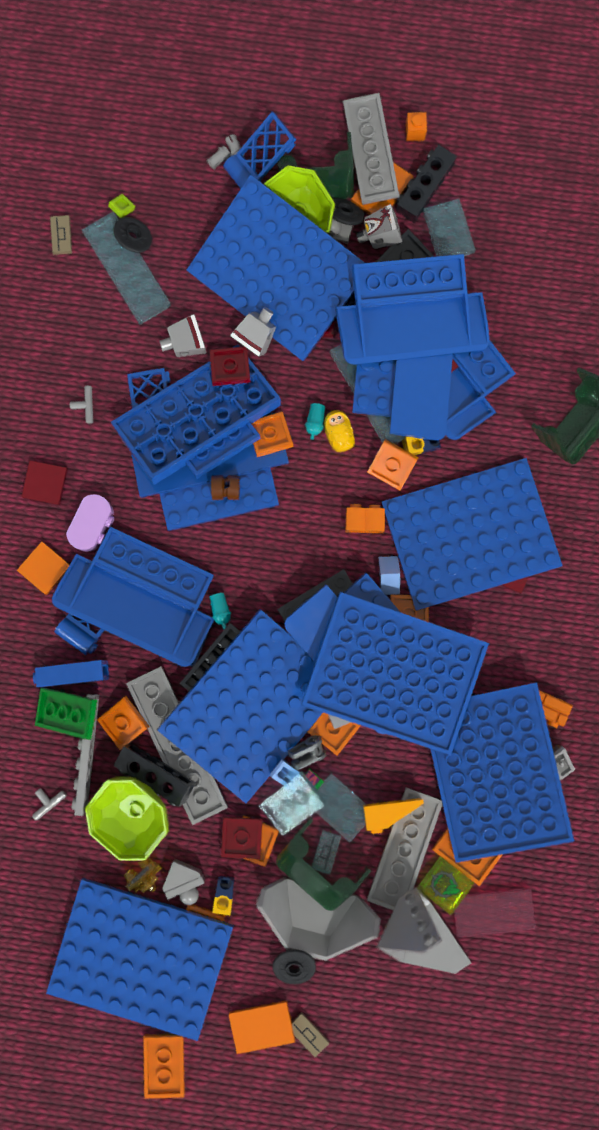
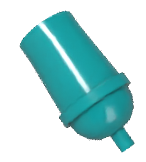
(315, 420)
(220, 609)

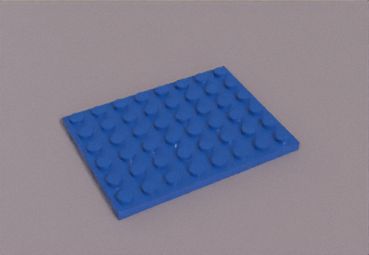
(280, 261)
(471, 534)
(394, 673)
(246, 708)
(502, 778)
(139, 959)

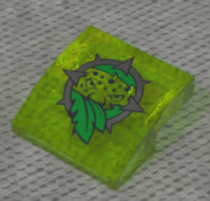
(445, 885)

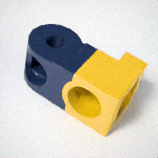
(420, 446)
(224, 895)

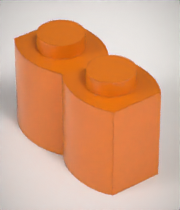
(365, 519)

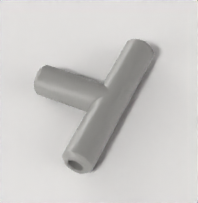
(87, 404)
(48, 804)

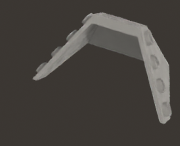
(309, 927)
(421, 937)

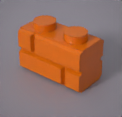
(555, 710)

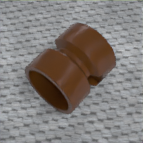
(218, 486)

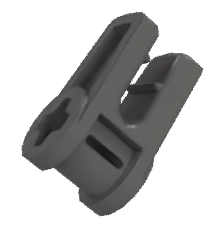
(307, 752)

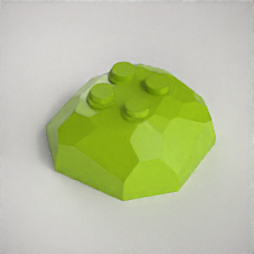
(305, 193)
(127, 818)

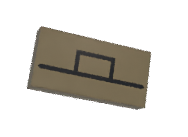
(61, 235)
(309, 1035)

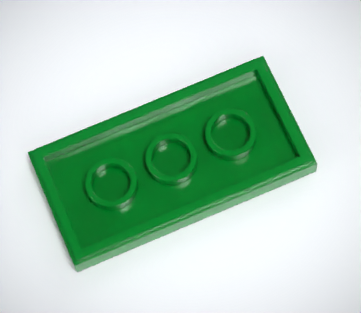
(66, 713)

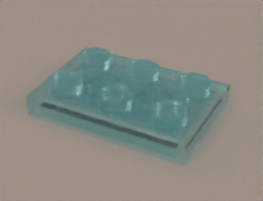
(449, 229)
(292, 803)
(343, 808)

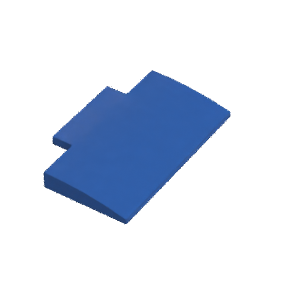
(195, 423)

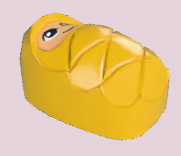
(339, 431)

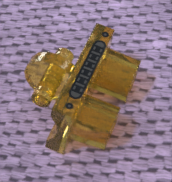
(145, 878)

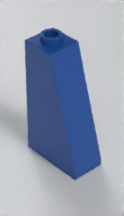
(71, 673)

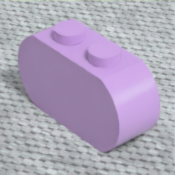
(90, 523)

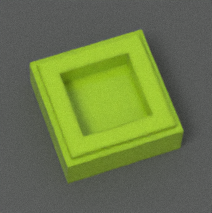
(121, 206)

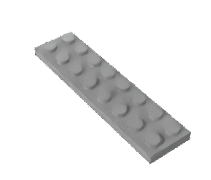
(155, 702)

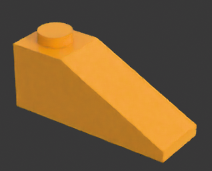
(384, 814)

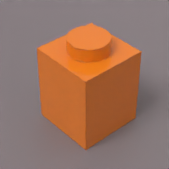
(416, 126)

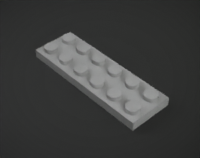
(371, 149)
(84, 765)
(404, 851)

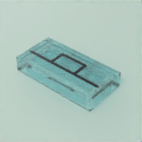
(326, 852)

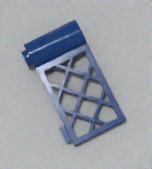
(239, 167)
(165, 380)
(78, 635)

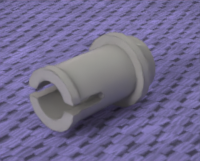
(233, 146)
(216, 159)

